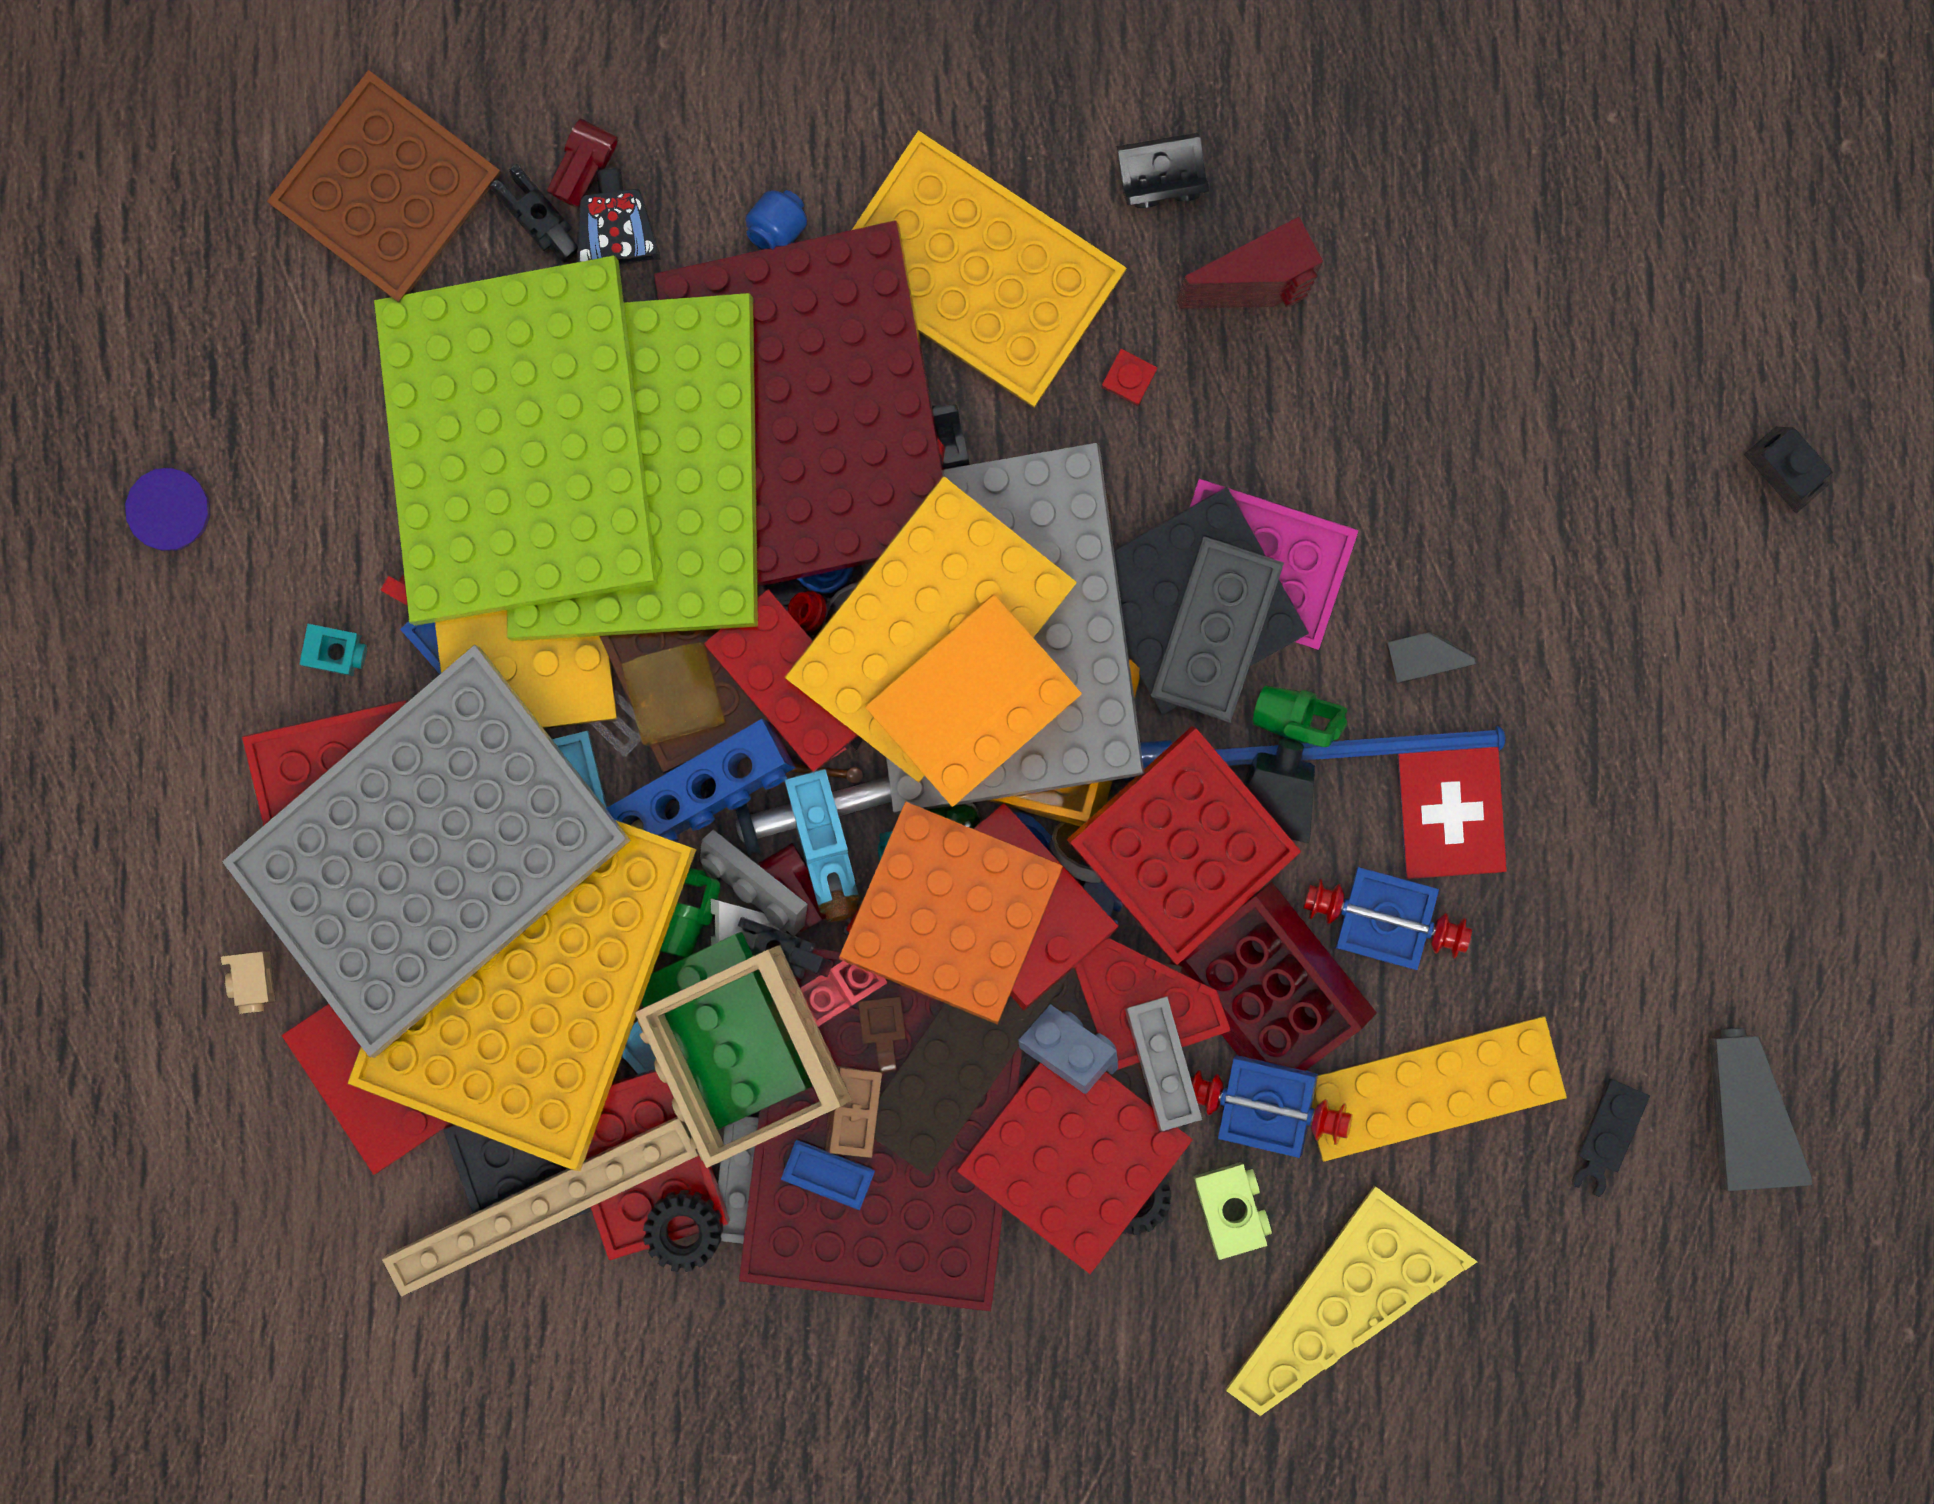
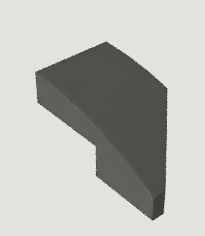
(1426, 656)

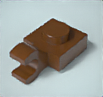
(882, 1024)

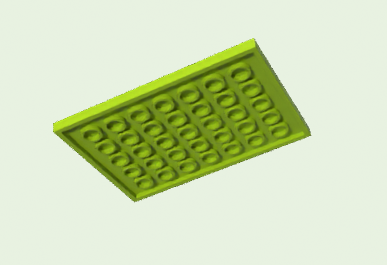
(515, 441)
(700, 477)

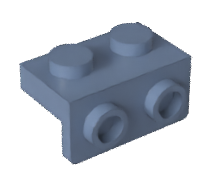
(1069, 1048)

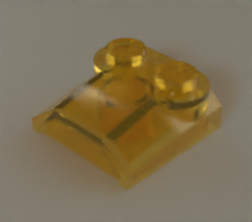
(673, 693)

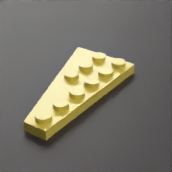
(1361, 1284)

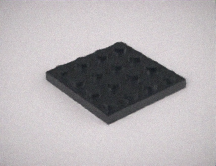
(1156, 572)

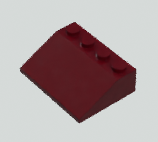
(1258, 274)
(1277, 985)

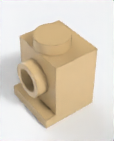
(249, 980)

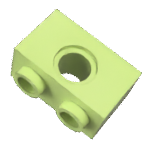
(1228, 1236)

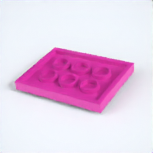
(1310, 547)

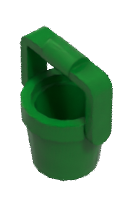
(1292, 712)
(689, 920)

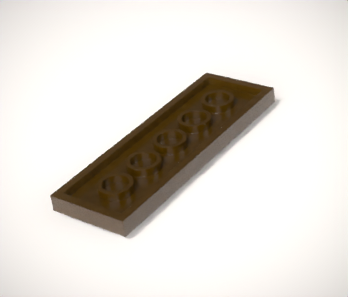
(949, 1078)

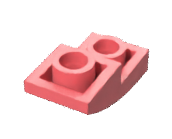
(839, 990)

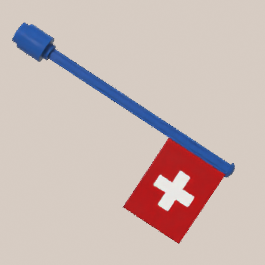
(1445, 795)

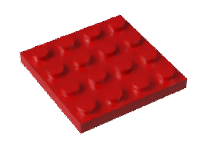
(1184, 845)
(1073, 1161)

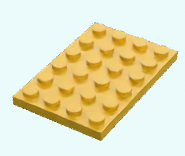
(990, 269)
(912, 597)

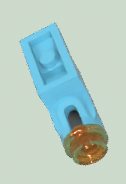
(823, 845)

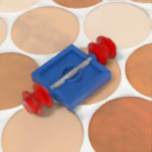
(1387, 918)
(1270, 1107)

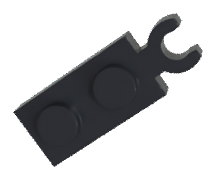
(1610, 1133)

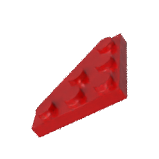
(1121, 978)

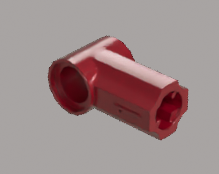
(586, 153)
(793, 873)

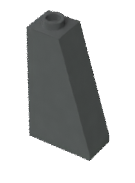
(1751, 1120)

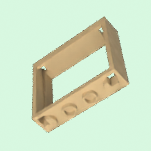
(801, 1027)

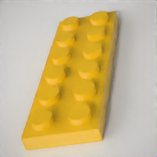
(1441, 1086)

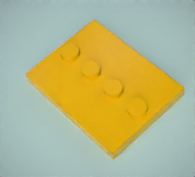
(555, 678)

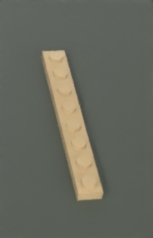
(540, 1206)

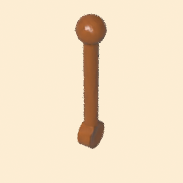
(853, 774)

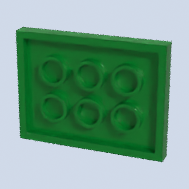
(730, 1034)

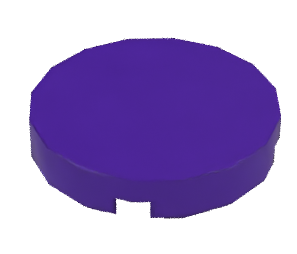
(167, 509)

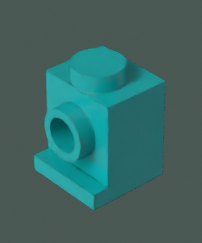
(317, 649)

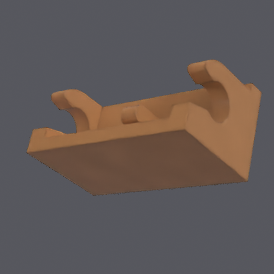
(853, 1124)

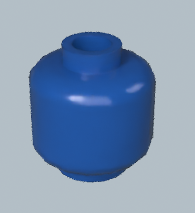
(776, 219)

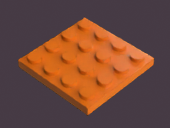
(951, 912)

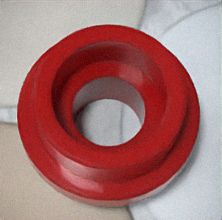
(808, 610)

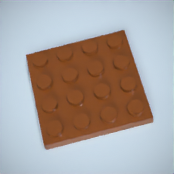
(384, 186)

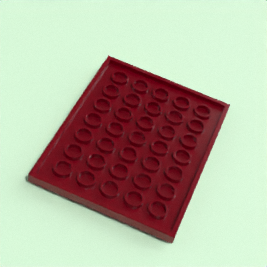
(837, 396)
(915, 1232)

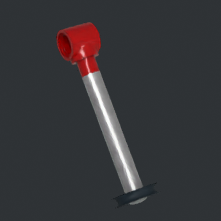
(781, 818)

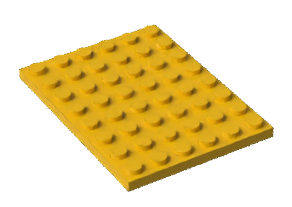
(545, 1022)

